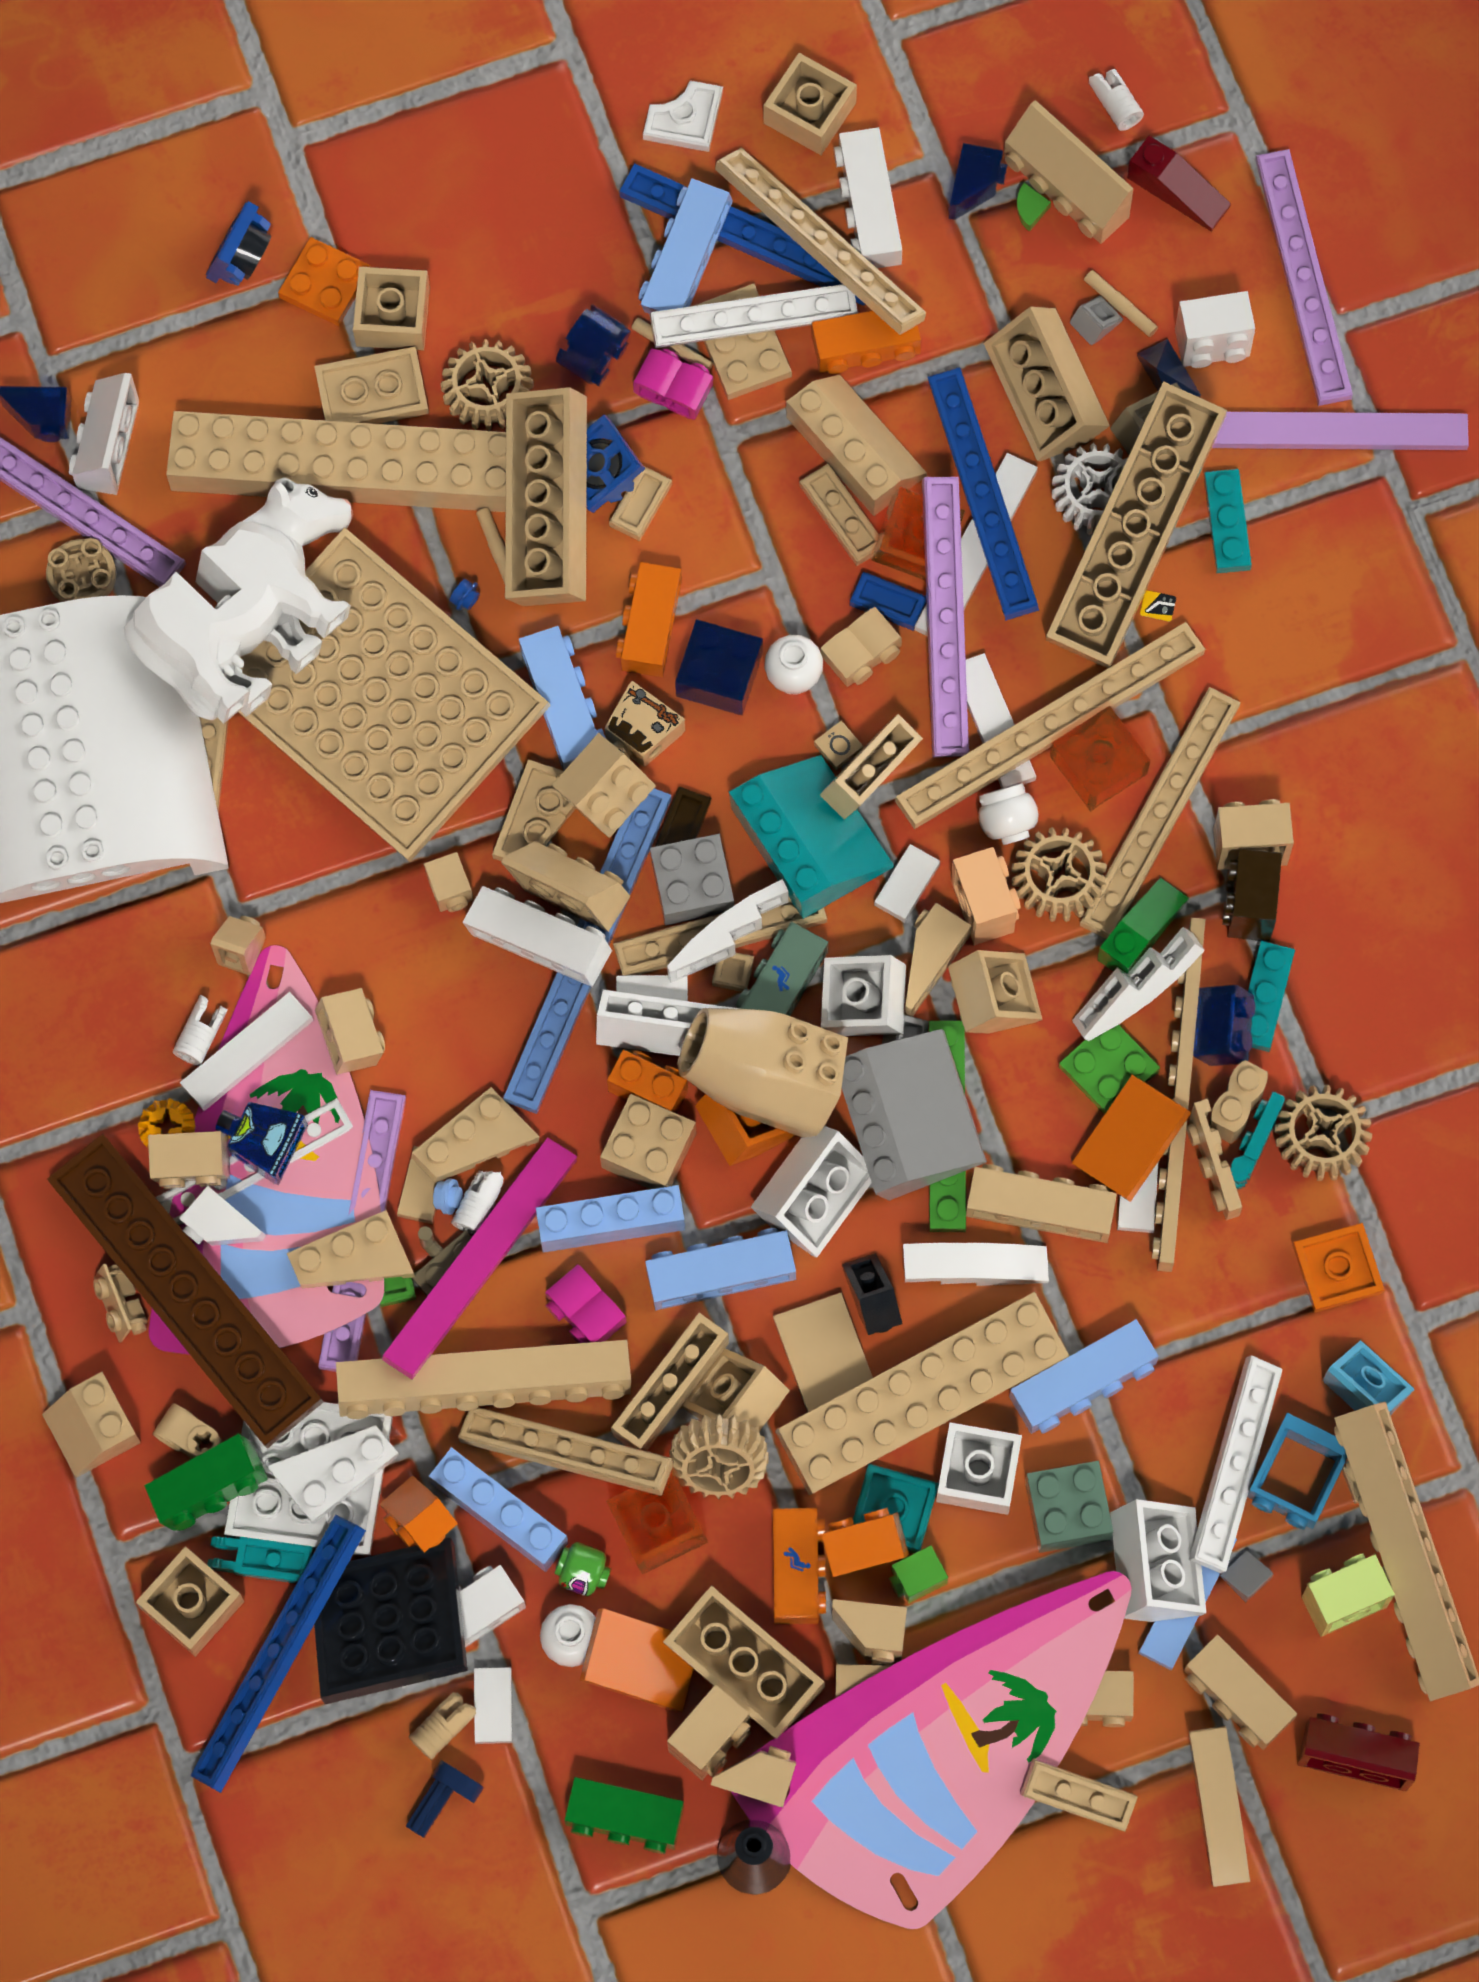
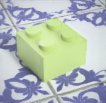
(1347, 1594)

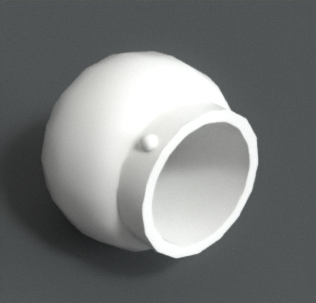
(793, 664)
(1008, 814)
(567, 1634)

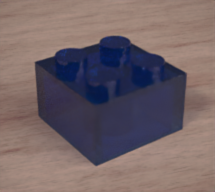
(719, 667)

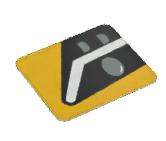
(1158, 606)

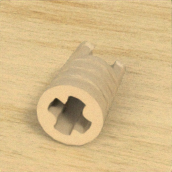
(442, 1725)

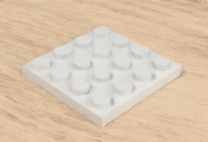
(271, 1511)

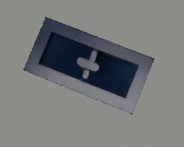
(1164, 365)

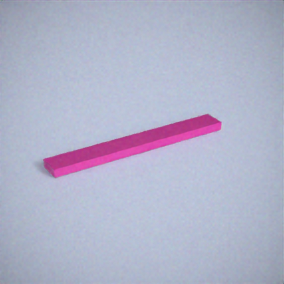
(479, 1259)

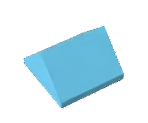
(1366, 1379)

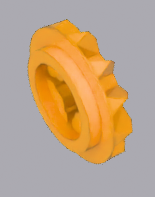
(156, 1113)

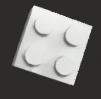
(1215, 329)
(863, 995)
(979, 1468)

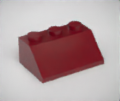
(1359, 1752)

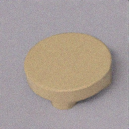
(80, 570)

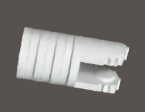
(1116, 99)
(197, 1036)
(478, 1201)

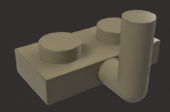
(441, 1260)

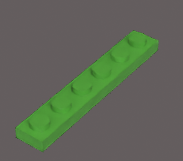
(948, 1196)

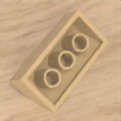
(1068, 173)
(1046, 383)
(853, 441)
(745, 1662)

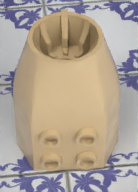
(766, 1066)

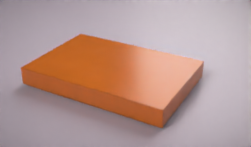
(1131, 1138)
(635, 1662)

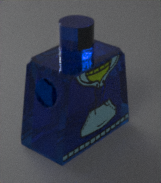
(263, 1138)

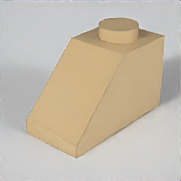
(238, 944)

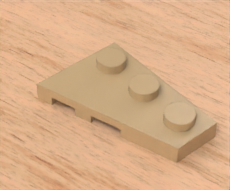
(534, 812)

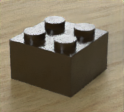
(1253, 903)

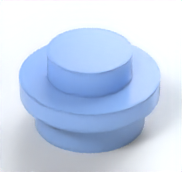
(447, 1196)

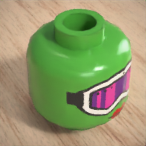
(582, 1569)

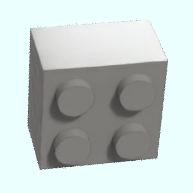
(692, 879)

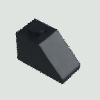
(872, 1294)

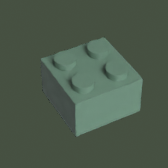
(1069, 1506)

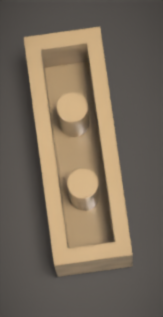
(871, 766)
(1239, 1693)

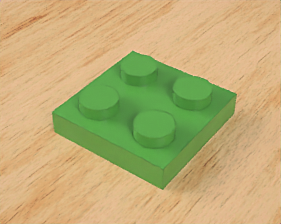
(1106, 1064)

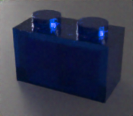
(1223, 1025)

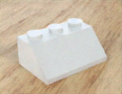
(105, 434)
(814, 1190)
(1154, 1552)

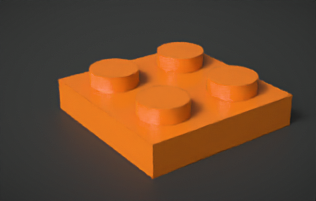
(322, 281)
(1338, 1267)

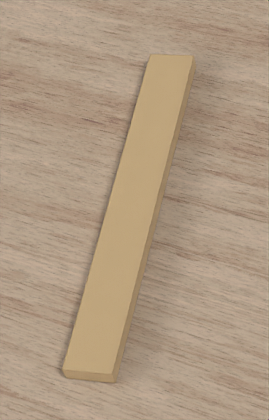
(820, 241)
(1161, 812)

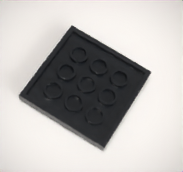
(391, 1623)

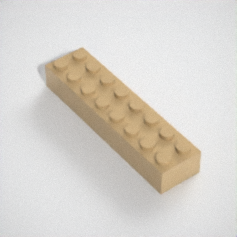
(1136, 525)
(921, 1393)

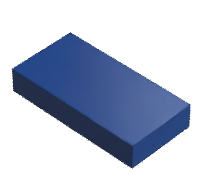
(893, 601)

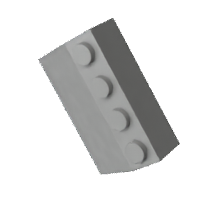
(910, 1114)

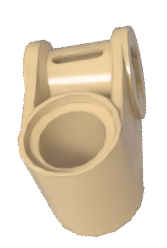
(185, 1432)

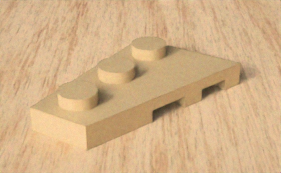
(475, 1135)
(1225, 1194)
(352, 1254)

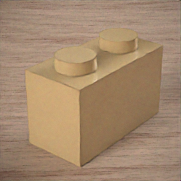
(350, 1031)

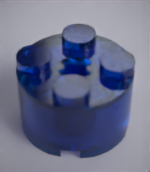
(593, 344)

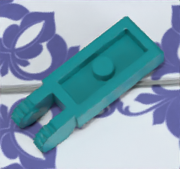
(1254, 1142)
(262, 1558)

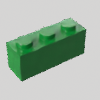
(206, 1483)
(624, 1815)

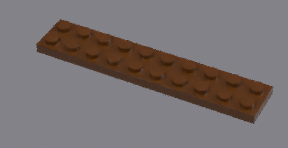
(185, 1291)

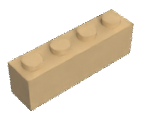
(1041, 1203)
(670, 1384)

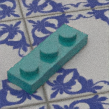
(1227, 521)
(1268, 988)

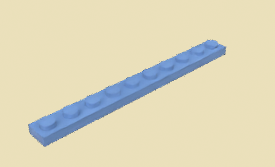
(569, 995)

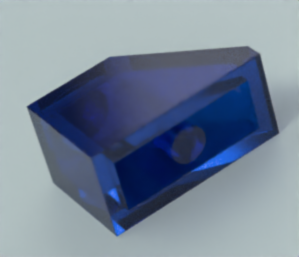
(976, 178)
(40, 410)

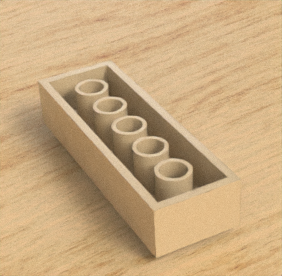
(546, 497)

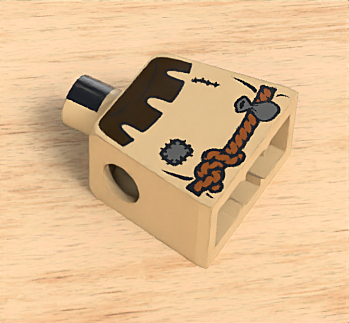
(643, 725)

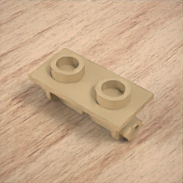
(121, 1316)

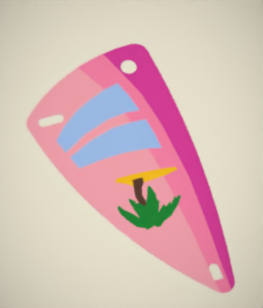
(315, 1188)
(933, 1752)

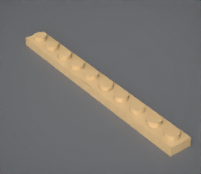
(1048, 724)
(1180, 1078)

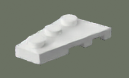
(333, 1471)

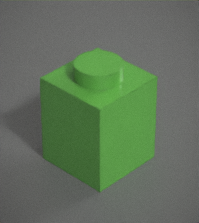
(918, 1575)

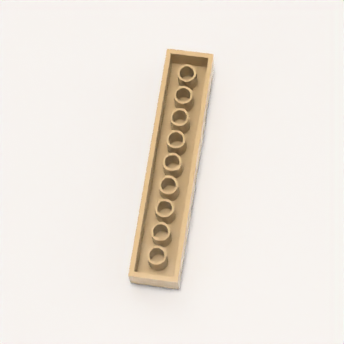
(339, 459)

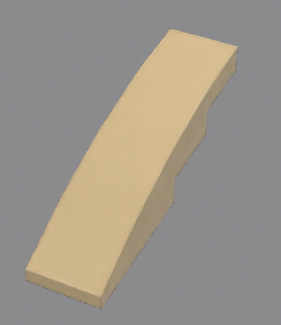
(1219, 1806)

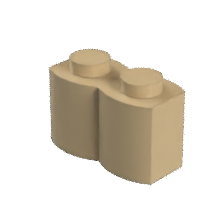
(862, 647)
(1241, 1097)

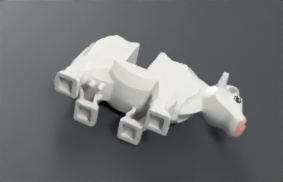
(260, 596)

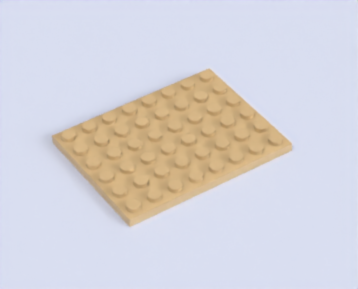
(396, 705)

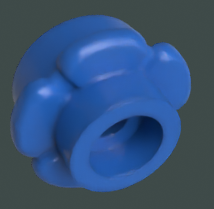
(465, 595)

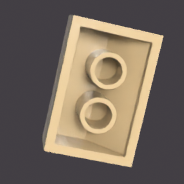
(568, 883)

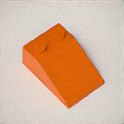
(737, 1135)

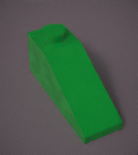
(1141, 926)

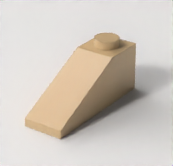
(936, 944)

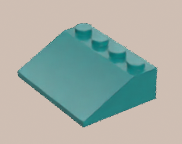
(805, 837)

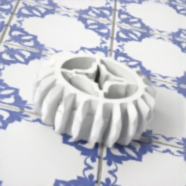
(1083, 469)

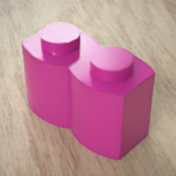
(673, 383)
(584, 1307)

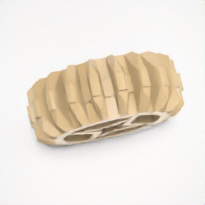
(511, 372)
(1048, 867)
(1316, 1119)
(719, 1456)

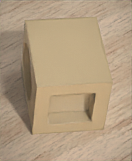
(448, 883)

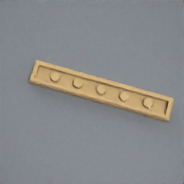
(659, 948)
(566, 1450)

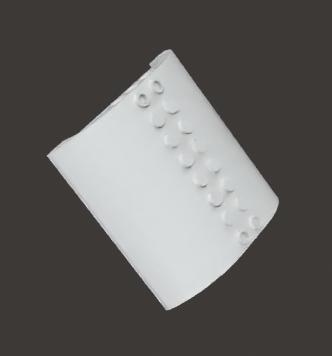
(95, 756)

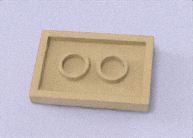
(746, 360)
(373, 388)

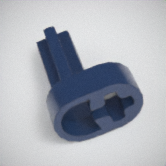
(446, 1782)

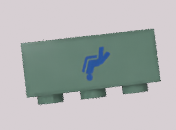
(787, 972)

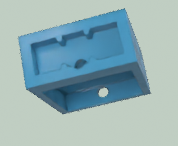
(1315, 1439)

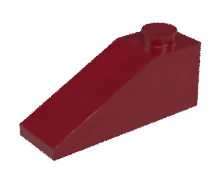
(1176, 183)

